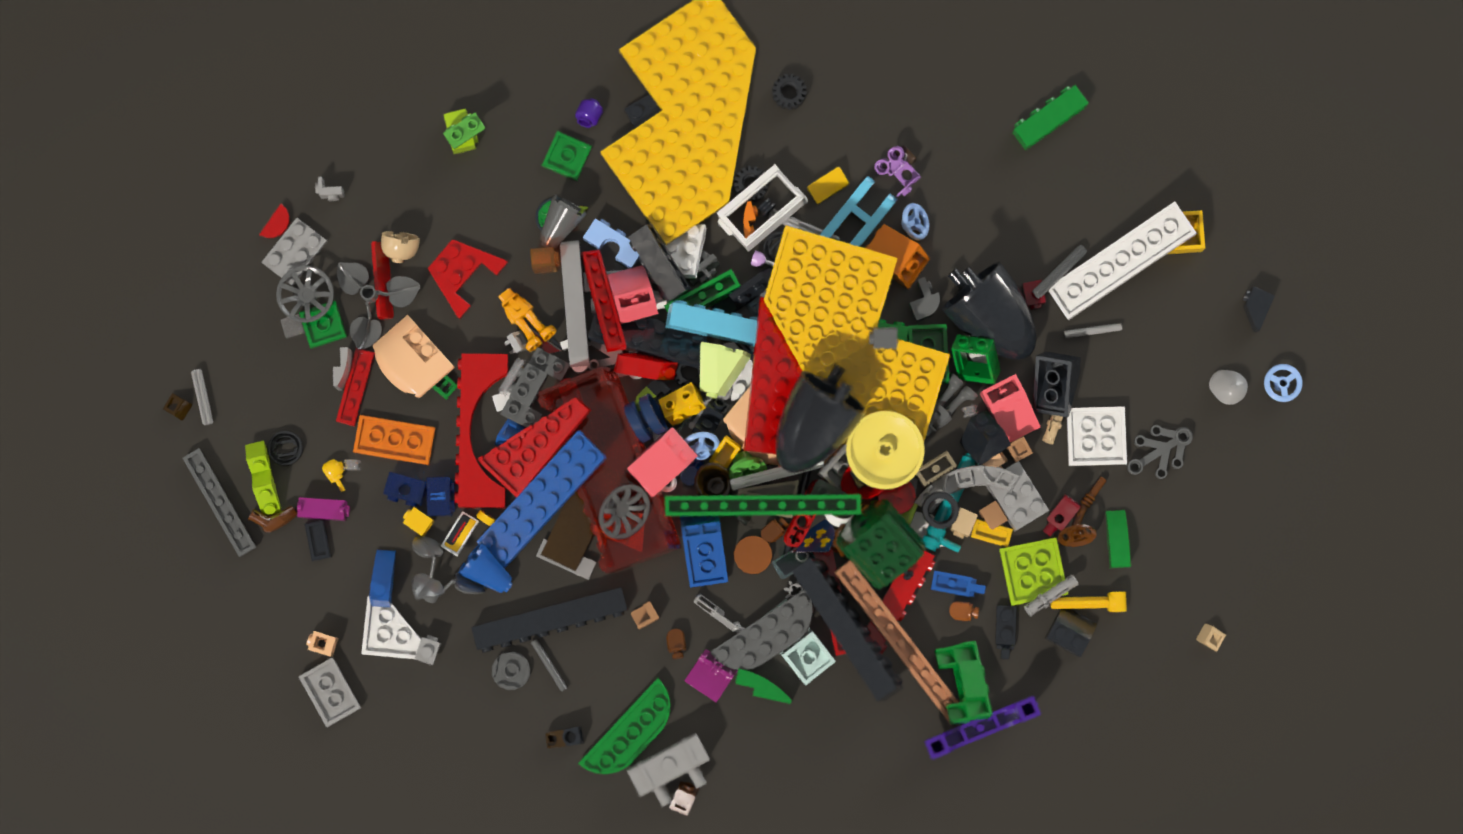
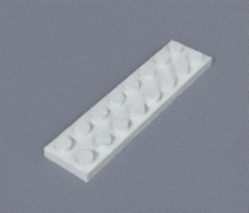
(1122, 260)

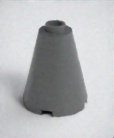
(560, 221)

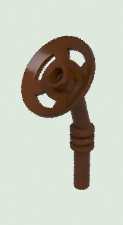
(1076, 530)

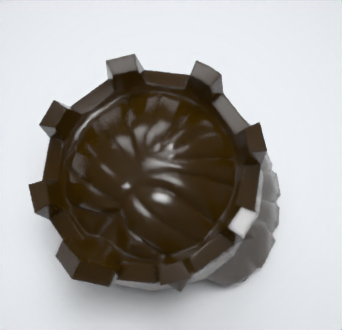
(712, 480)

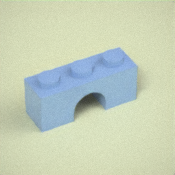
(601, 233)

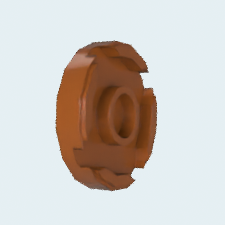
(752, 555)

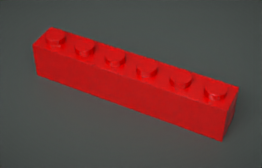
(901, 593)

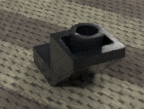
(711, 416)

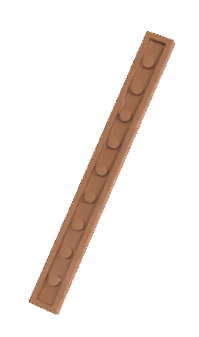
(896, 637)

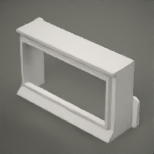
(770, 225)

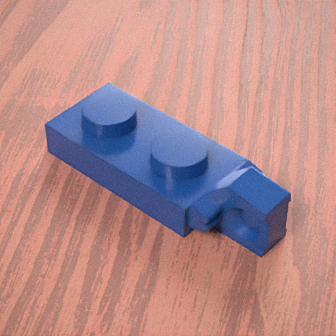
(956, 584)

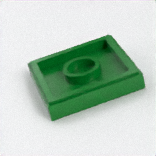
(567, 156)
(326, 329)

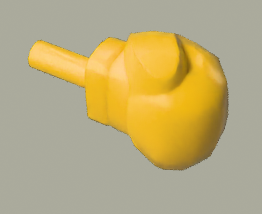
(333, 471)

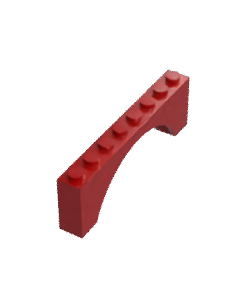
(477, 376)

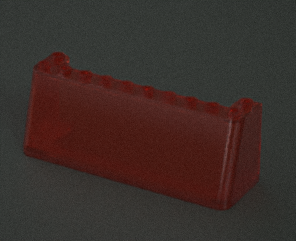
(612, 434)

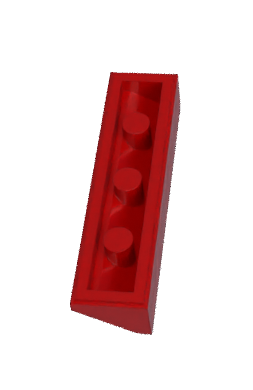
(382, 275)

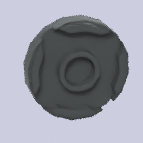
(511, 670)

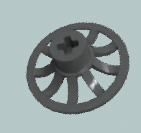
(305, 294)
(621, 508)

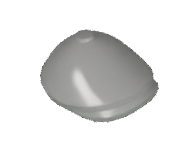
(1228, 386)

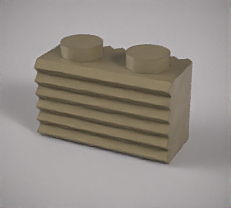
(935, 469)

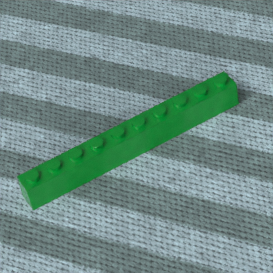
(763, 505)

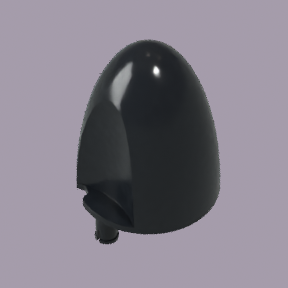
(994, 309)
(816, 420)

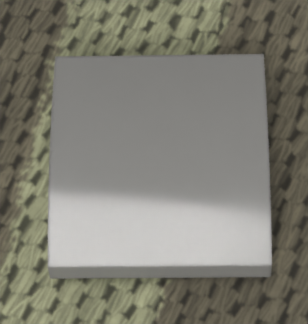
(341, 373)

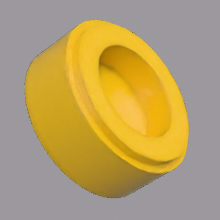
(486, 518)

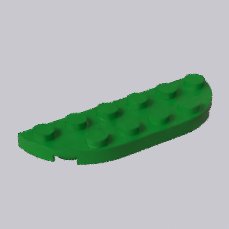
(631, 732)

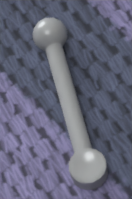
(692, 424)

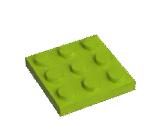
(1031, 569)

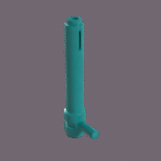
(935, 536)

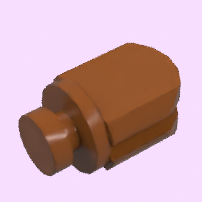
(963, 611)

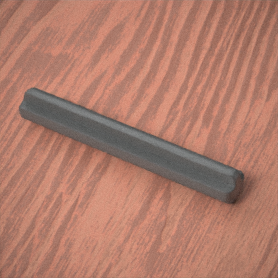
(1059, 271)

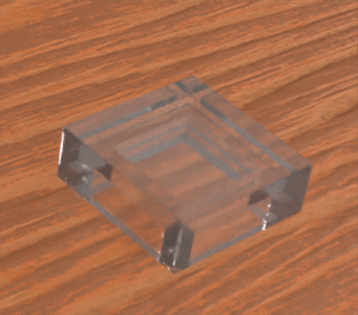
(292, 328)

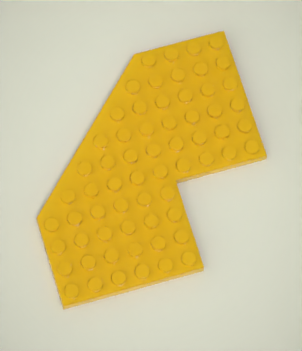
(686, 155)
(826, 305)

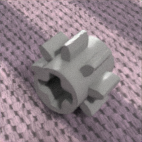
(790, 589)

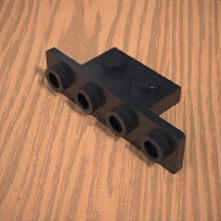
(746, 292)

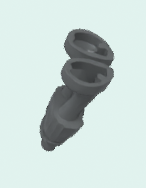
(942, 415)

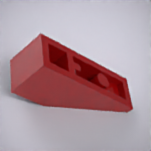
(645, 366)

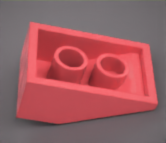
(662, 461)

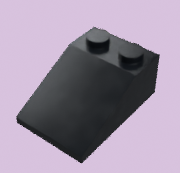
(1055, 383)

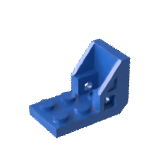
(703, 550)

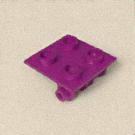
(710, 676)

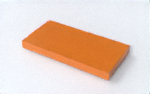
(394, 440)

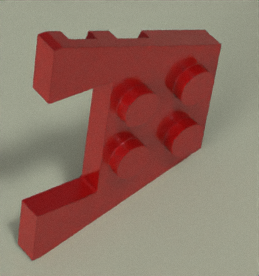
(456, 266)

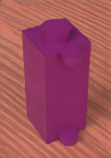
(323, 509)

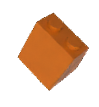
(909, 254)

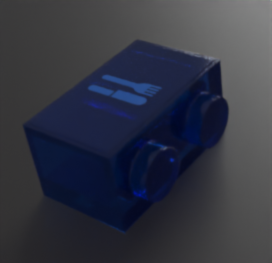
(440, 497)

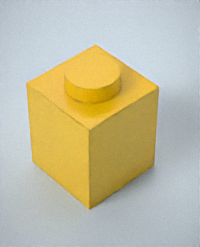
(418, 521)

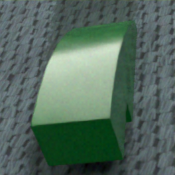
(1118, 539)
(762, 687)

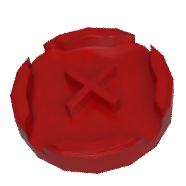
(900, 497)

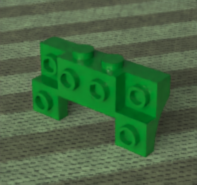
(969, 680)

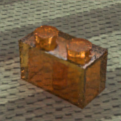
(544, 260)

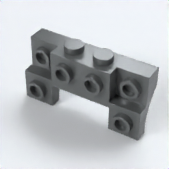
(530, 382)

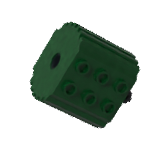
(881, 544)

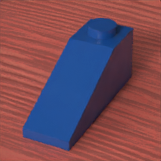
(382, 578)

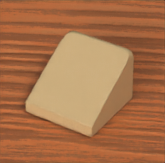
(1211, 637)

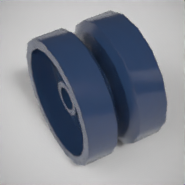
(645, 418)

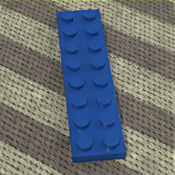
(542, 498)

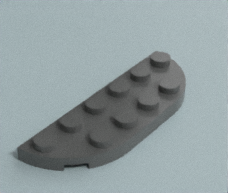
(767, 635)

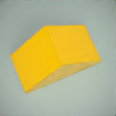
(726, 452)

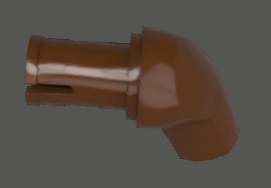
(275, 521)

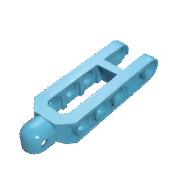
(851, 206)

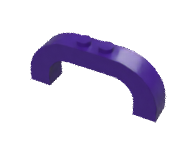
(977, 729)

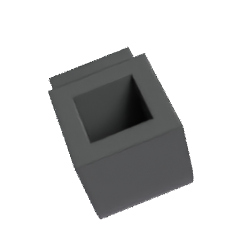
(927, 305)

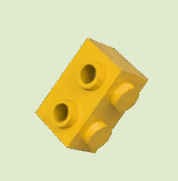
(682, 404)

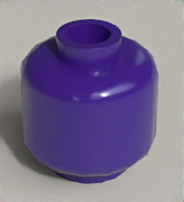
(589, 113)

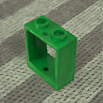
(967, 369)

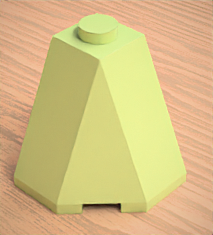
(720, 368)

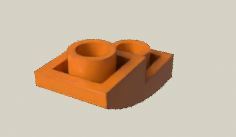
(749, 218)

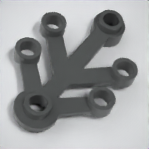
(1162, 449)

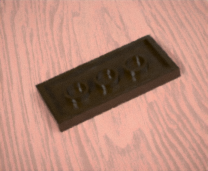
(569, 535)

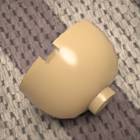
(399, 246)

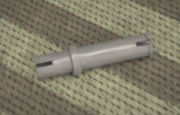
(1043, 600)

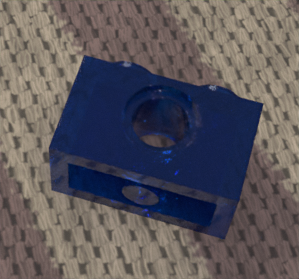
(397, 481)

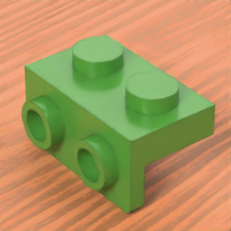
(464, 130)

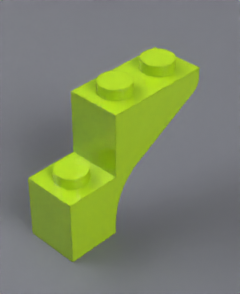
(262, 478)

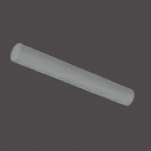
(1093, 330)

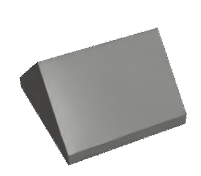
(835, 468)

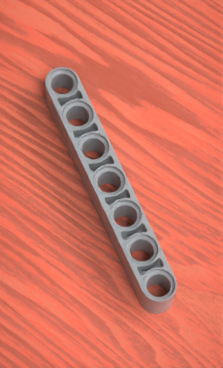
(574, 304)

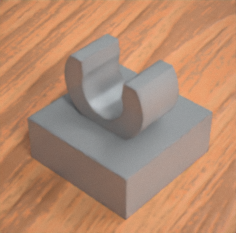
(518, 342)

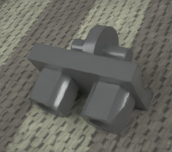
(706, 268)

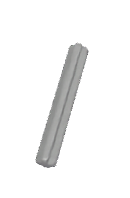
(798, 224)

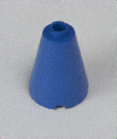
(486, 570)

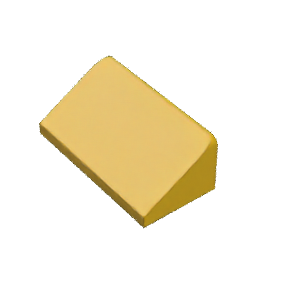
(828, 185)

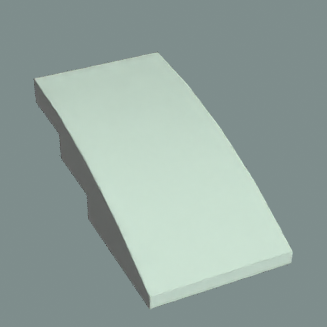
(807, 656)

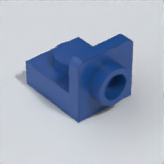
(508, 430)

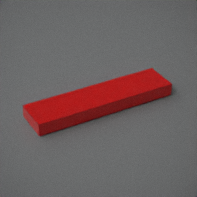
(355, 387)

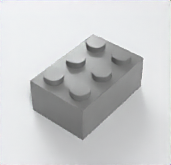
(1022, 503)

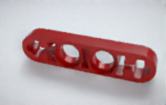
(799, 535)

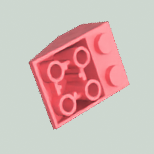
(632, 294)
(1010, 408)

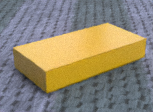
(999, 536)

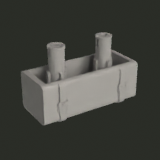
(667, 765)

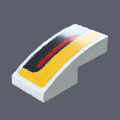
(459, 533)

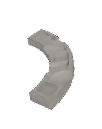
(969, 477)

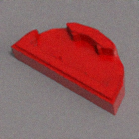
(277, 224)

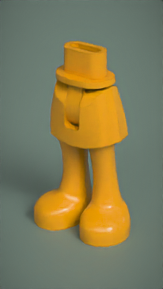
(517, 310)

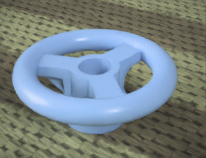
(913, 222)
(1284, 394)
(700, 447)

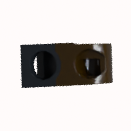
(564, 737)

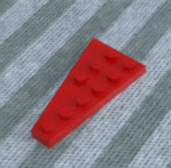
(530, 450)

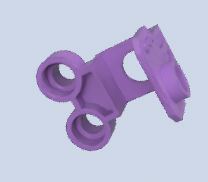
(896, 166)

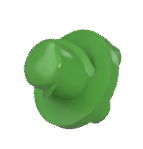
(746, 464)

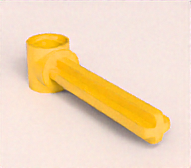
(1113, 602)

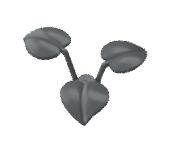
(353, 278)
(429, 588)

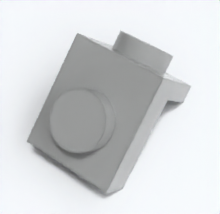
(331, 193)
(428, 649)

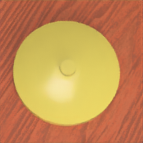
(885, 450)

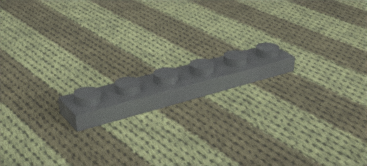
(219, 502)

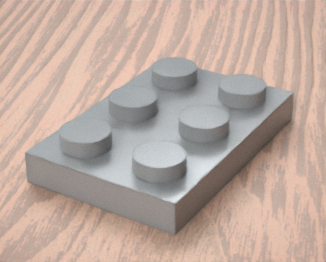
(294, 249)
(329, 692)

